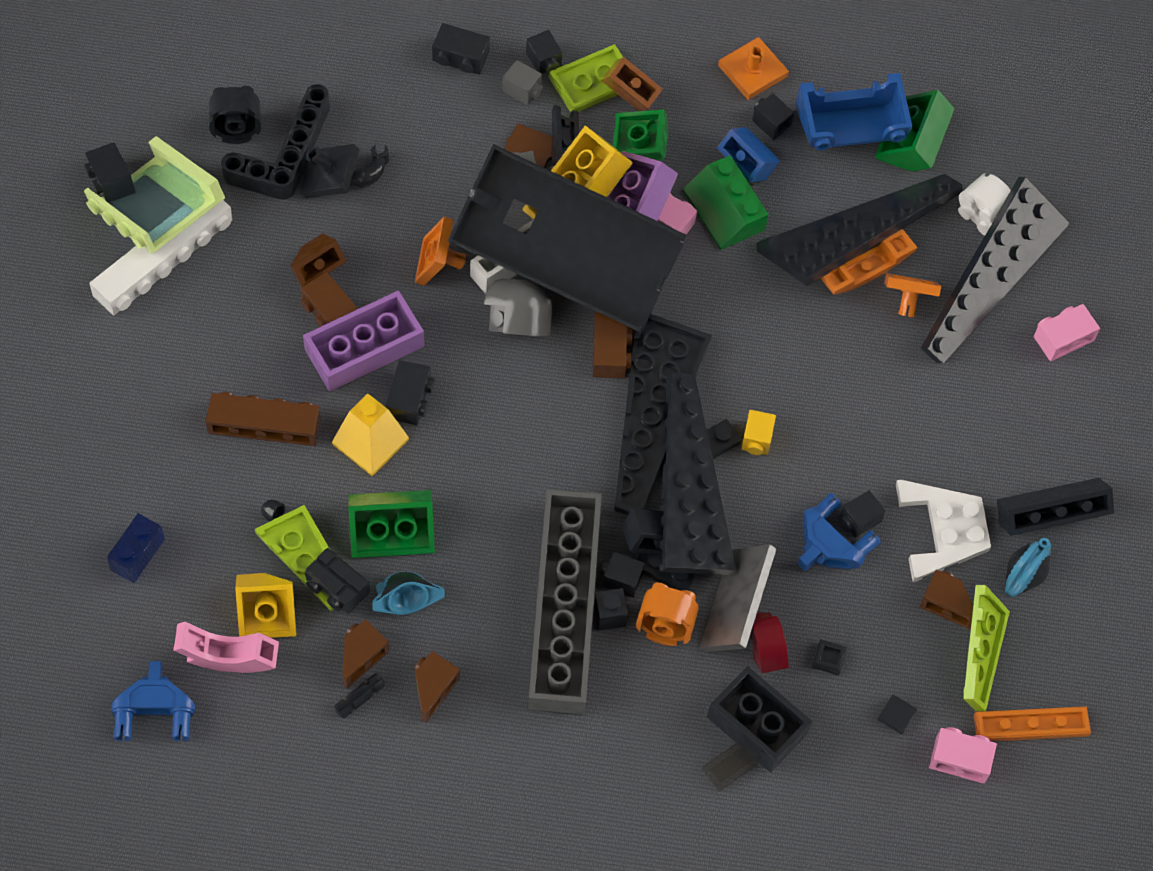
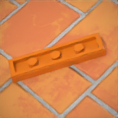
(1033, 723)

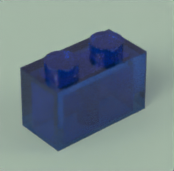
(135, 548)

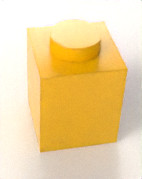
(758, 432)

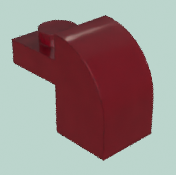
(769, 643)

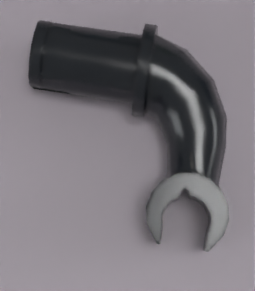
(371, 175)

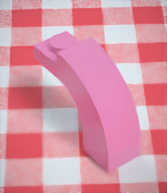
(226, 653)

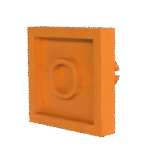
(753, 68)
(436, 253)
(911, 289)

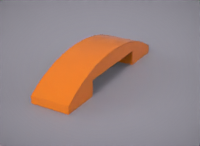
(870, 264)

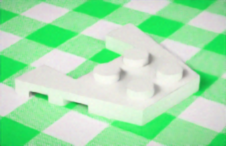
(956, 526)

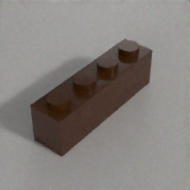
(610, 348)
(263, 419)

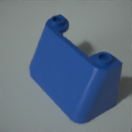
(854, 115)

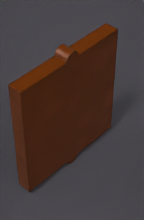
(527, 139)

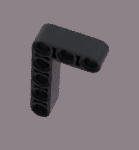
(291, 150)

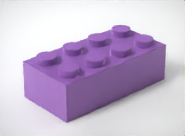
(644, 185)
(364, 340)

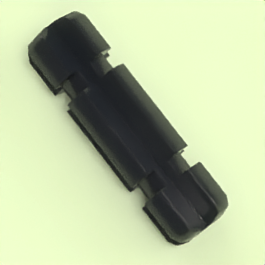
(359, 696)

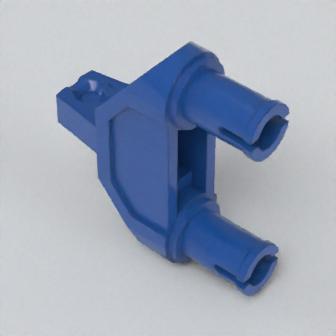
(826, 544)
(153, 697)

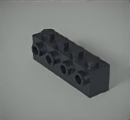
(1055, 506)

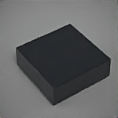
(829, 657)
(897, 714)

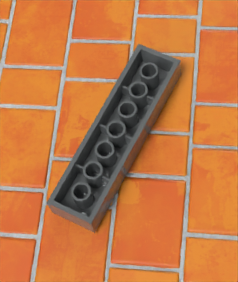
(565, 602)

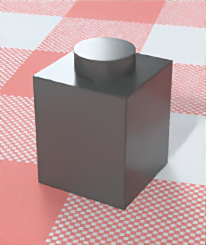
(522, 83)

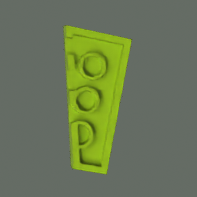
(295, 542)
(985, 643)

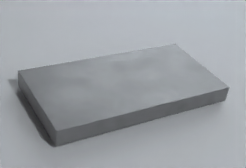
(738, 600)

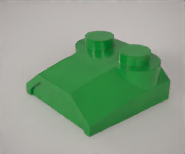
(642, 133)

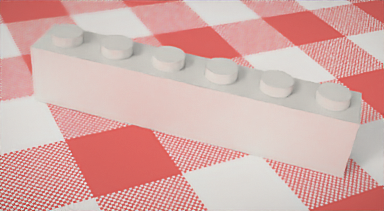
(140, 269)

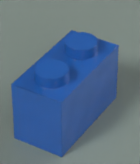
(749, 154)

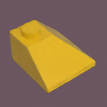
(370, 435)
(265, 605)

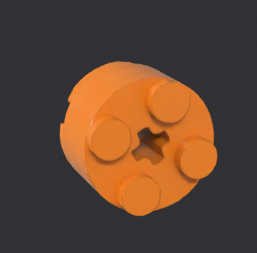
(667, 614)

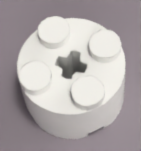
(983, 201)

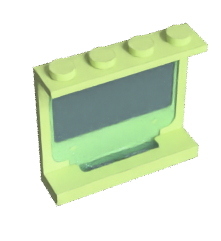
(167, 199)

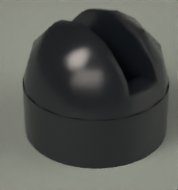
(272, 509)

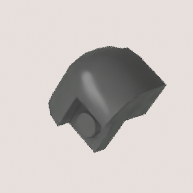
(519, 308)

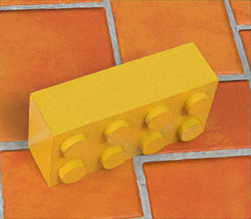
(591, 164)

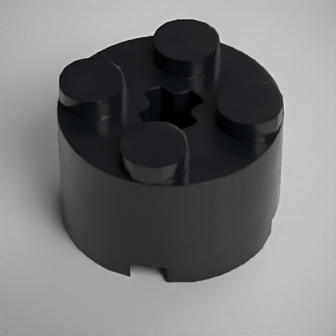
(234, 114)

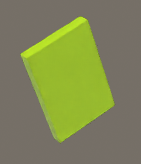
(581, 82)

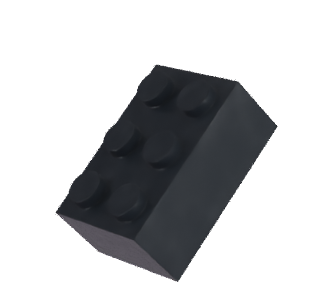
(759, 719)

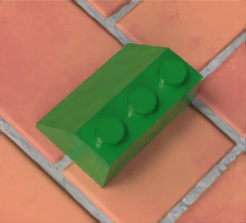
(929, 118)
(726, 203)
(391, 523)

